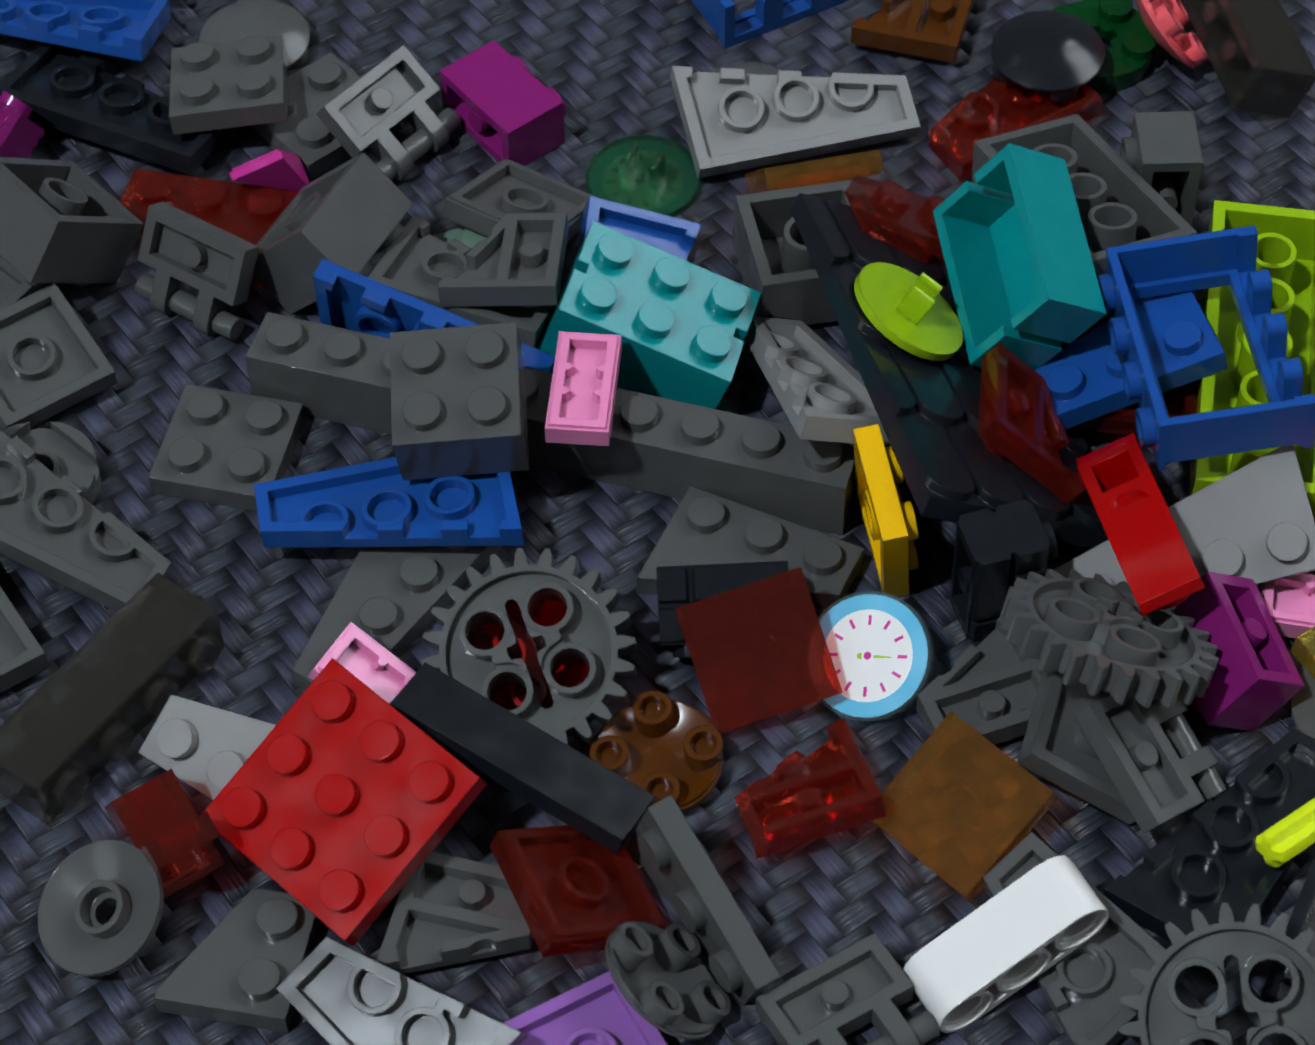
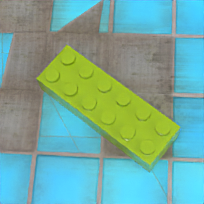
(1288, 253)

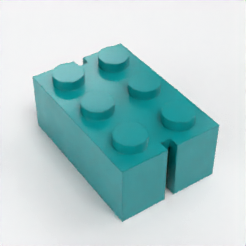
(1019, 258)
(674, 318)

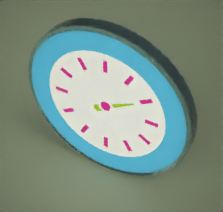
(878, 655)

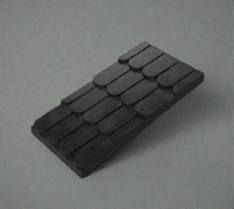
(929, 404)

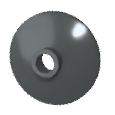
(80, 898)

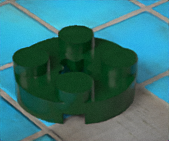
(1129, 41)

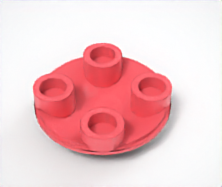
(1166, 25)

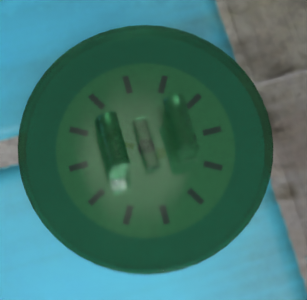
(644, 174)

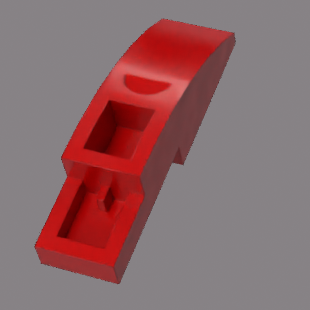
(1139, 525)

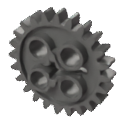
(583, 635)
(1104, 641)
(1168, 1021)

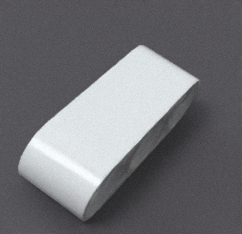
(1006, 943)

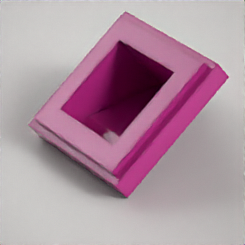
(273, 170)

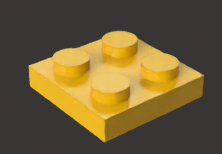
(887, 519)

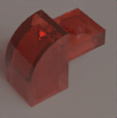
(167, 831)

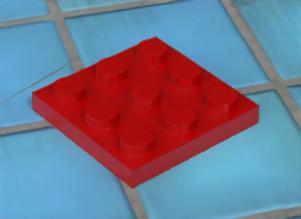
(343, 801)

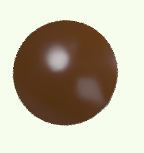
(662, 749)

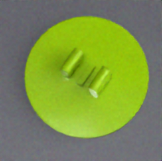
(909, 310)

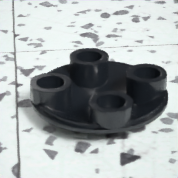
(1047, 53)

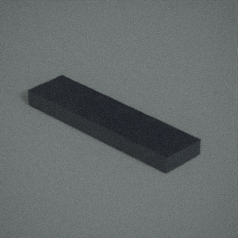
(524, 758)

